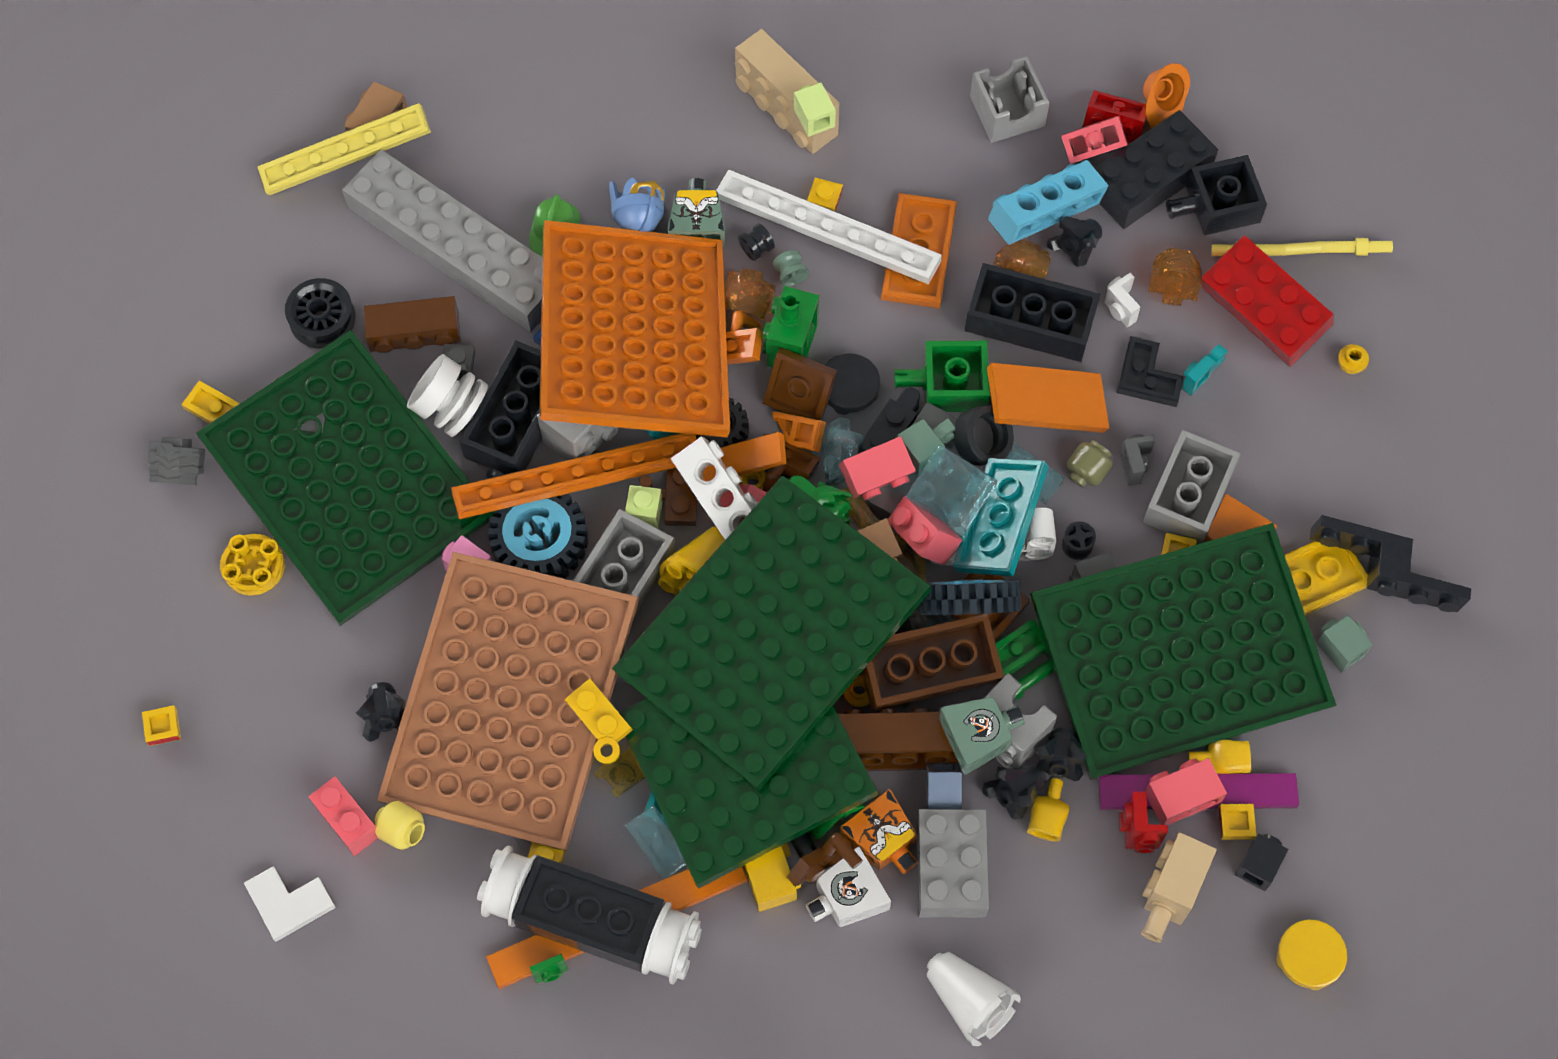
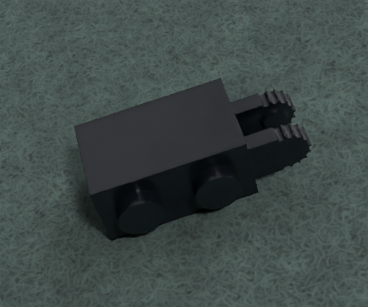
(893, 419)

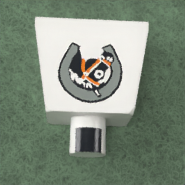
(849, 893)

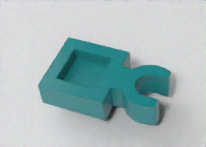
(1199, 372)

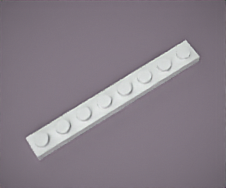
(829, 227)

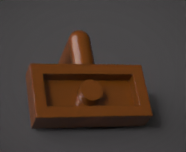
(797, 464)
(678, 498)
(815, 863)

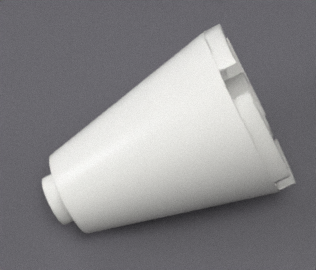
(971, 996)

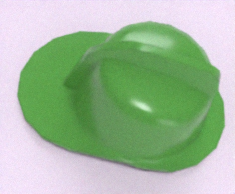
(552, 210)

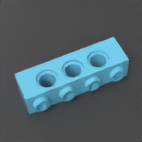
(1046, 201)

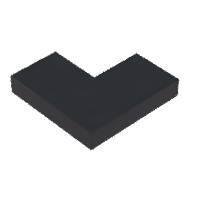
(1142, 380)

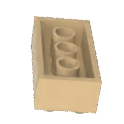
(771, 80)

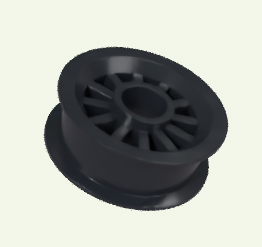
(318, 296)

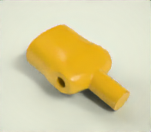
(1226, 756)
(1049, 813)

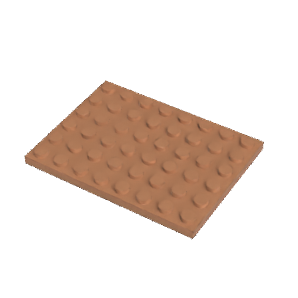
(487, 706)

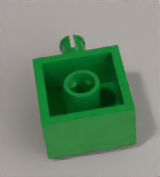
(792, 324)
(951, 375)

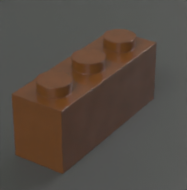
(412, 324)

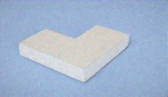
(287, 911)

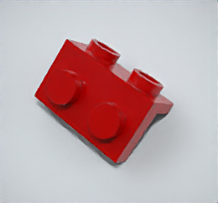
(1134, 822)

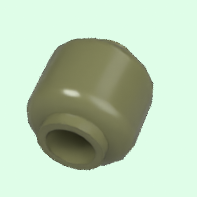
(1089, 464)

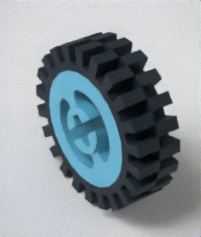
(548, 518)
(972, 597)

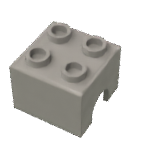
(1010, 101)
(574, 439)
(1025, 737)

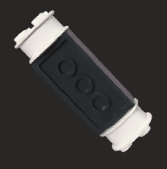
(590, 913)

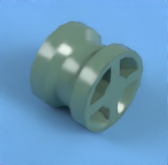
(790, 268)

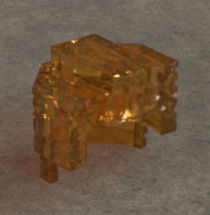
(1024, 258)
(1176, 276)
(749, 292)

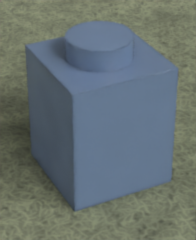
(944, 786)

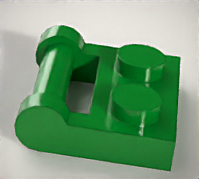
(1020, 649)

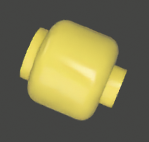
(399, 825)

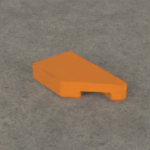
(801, 431)

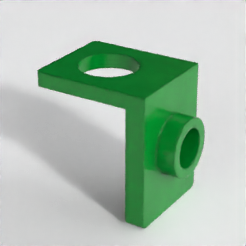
(549, 969)

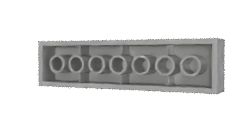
(449, 237)

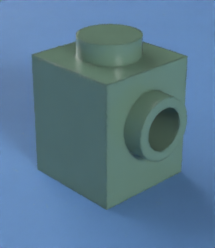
(1344, 642)

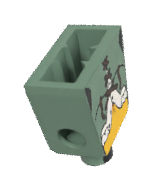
(697, 212)

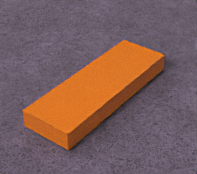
(752, 455)

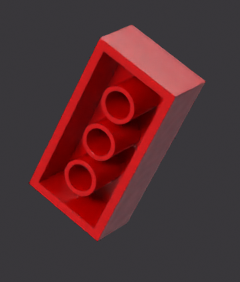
(1267, 300)

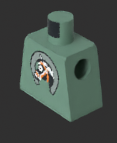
(979, 730)

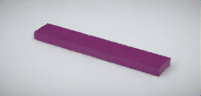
(1262, 790)

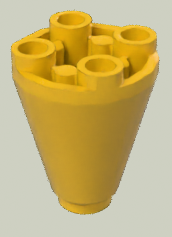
(685, 563)

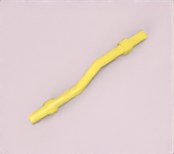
(1360, 247)

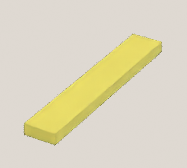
(344, 149)

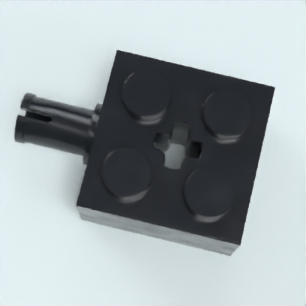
(1222, 196)

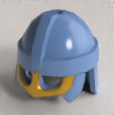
(636, 209)

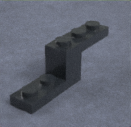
(1389, 564)

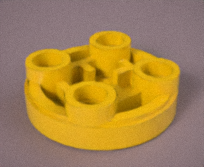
(252, 564)
(1312, 954)

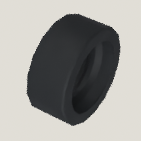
(964, 436)

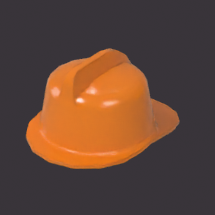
(1165, 92)

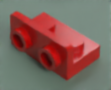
(1106, 106)

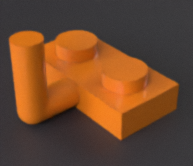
(742, 344)

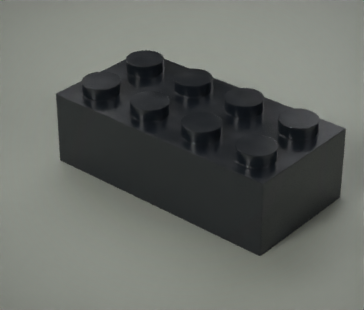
(1153, 168)
(1032, 312)
(506, 422)

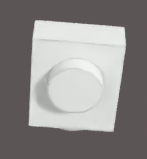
(1120, 303)

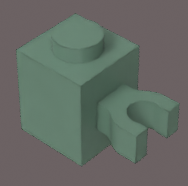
(922, 441)

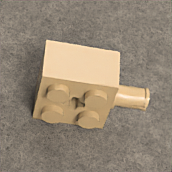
(1176, 885)

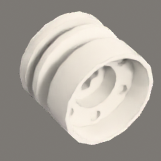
(452, 398)

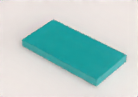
(1001, 526)

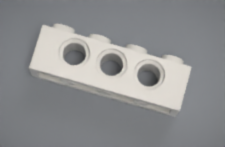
(692, 463)

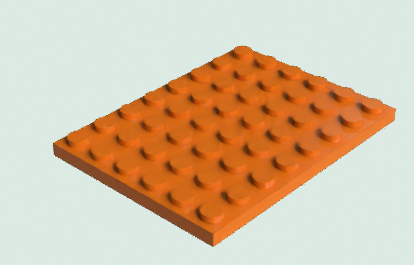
(633, 330)

